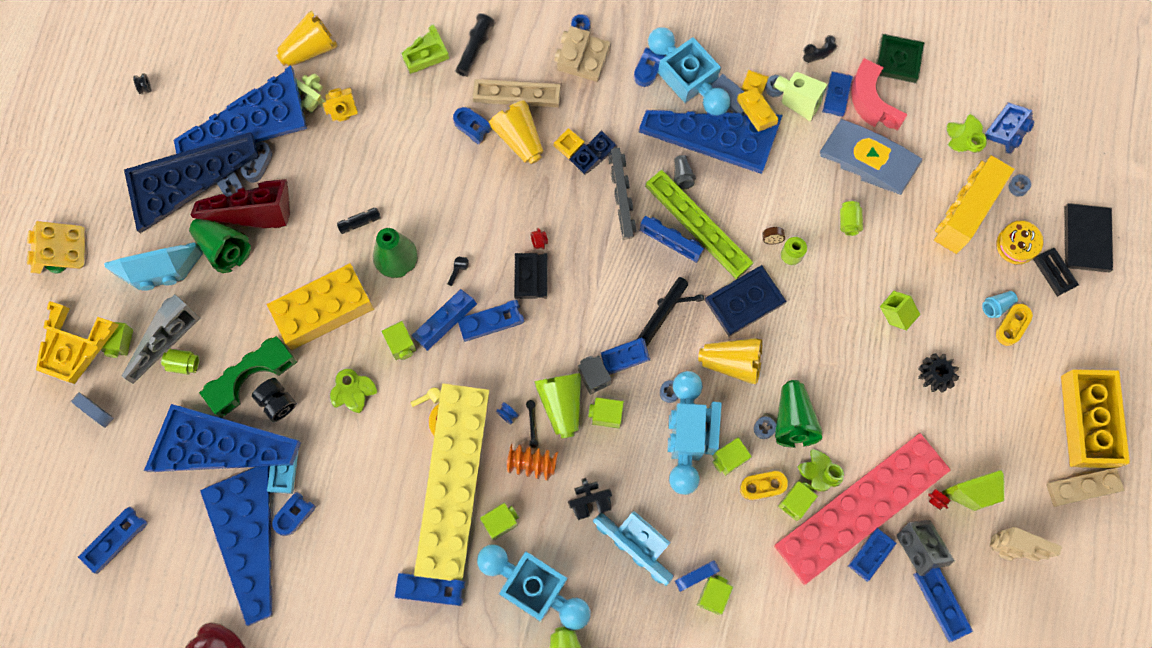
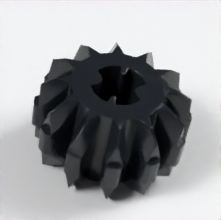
(945, 368)

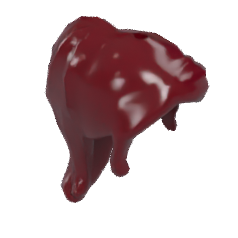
(215, 636)

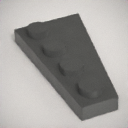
(625, 204)

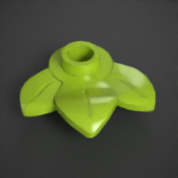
(964, 134)
(354, 393)
(821, 471)

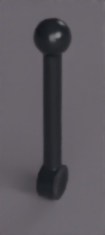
(697, 298)
(530, 406)

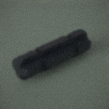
(358, 220)

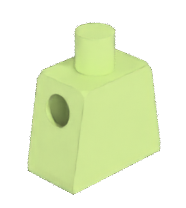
(801, 94)

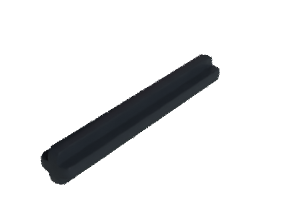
(663, 310)

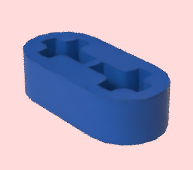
(697, 576)

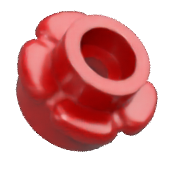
(539, 239)
(938, 499)

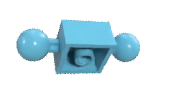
(689, 70)
(688, 433)
(533, 587)

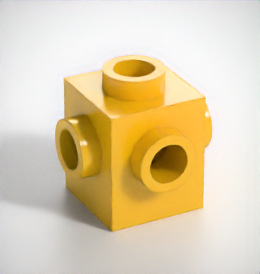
(340, 104)

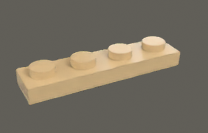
(511, 92)

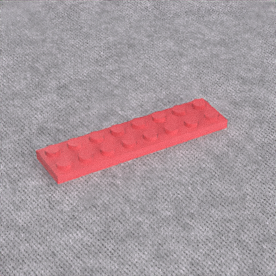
(861, 508)

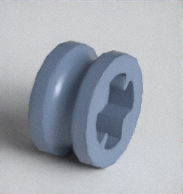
(769, 87)
(1015, 190)
(664, 397)
(770, 422)

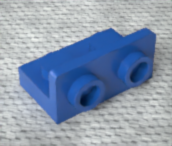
(1011, 126)

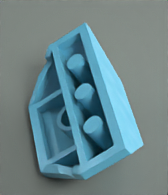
(156, 267)

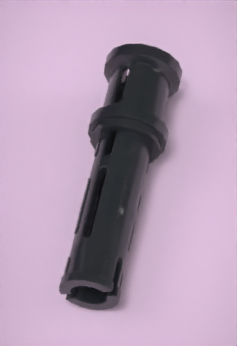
(477, 38)

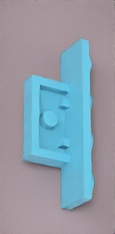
(640, 541)

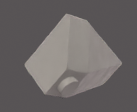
(165, 330)

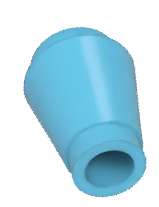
(999, 304)

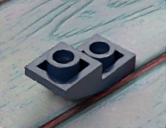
(593, 153)

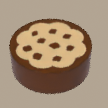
(773, 235)

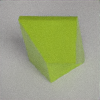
(979, 491)

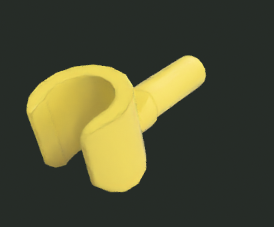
(433, 394)

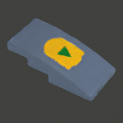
(871, 156)

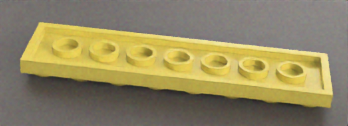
(452, 483)

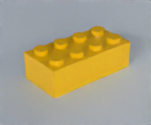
(972, 204)
(320, 307)
(1095, 419)

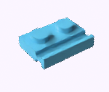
(713, 417)

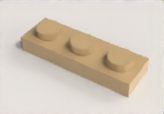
(1085, 487)

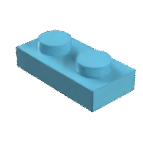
(282, 478)

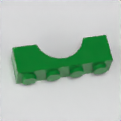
(223, 393)

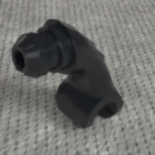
(813, 54)

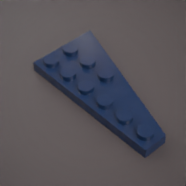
(172, 181)

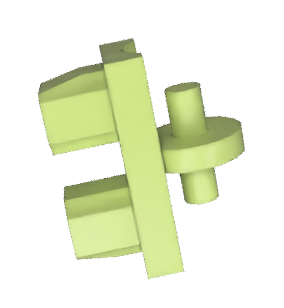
(312, 98)

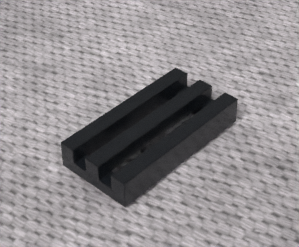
(1052, 273)

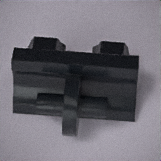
(601, 498)

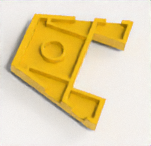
(67, 354)

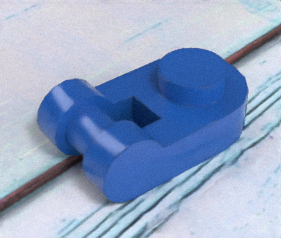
(645, 73)
(465, 119)
(285, 521)

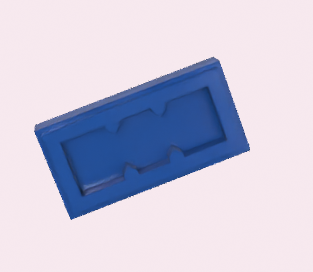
(837, 94)
(625, 356)
(872, 554)

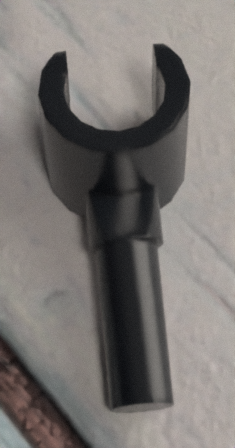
(459, 263)

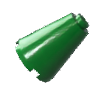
(220, 244)
(394, 253)
(796, 417)

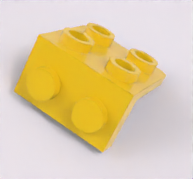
(55, 246)

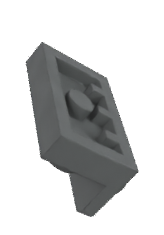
(924, 546)

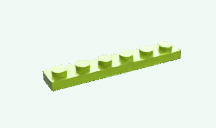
(699, 224)

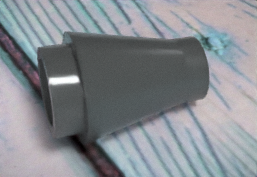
(683, 173)

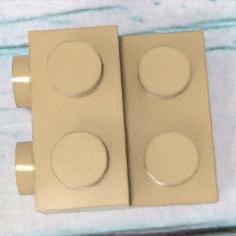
(581, 54)
(1017, 543)

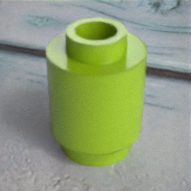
(851, 218)
(793, 250)
(180, 361)

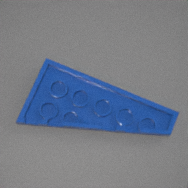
(265, 112)
(722, 137)
(208, 442)
(243, 532)

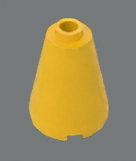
(305, 41)
(518, 131)
(734, 358)

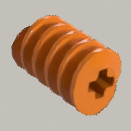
(531, 462)

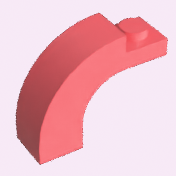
(868, 102)

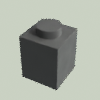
(594, 374)

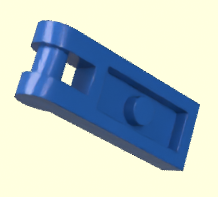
(490, 321)
(112, 540)
(428, 589)

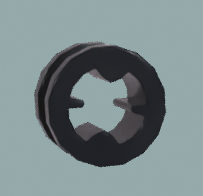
(142, 83)

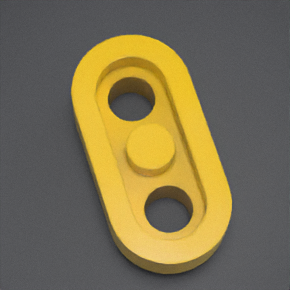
(1012, 326)
(762, 485)

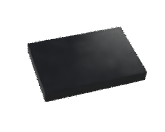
(1088, 238)

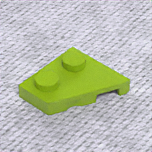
(425, 52)

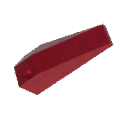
(258, 207)

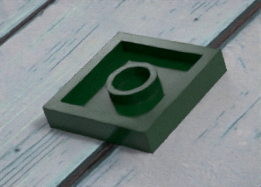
(900, 58)

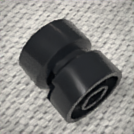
(271, 396)

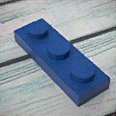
(671, 238)
(444, 319)
(943, 604)

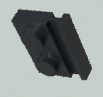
(530, 276)

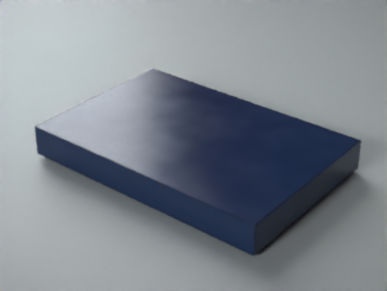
(745, 300)

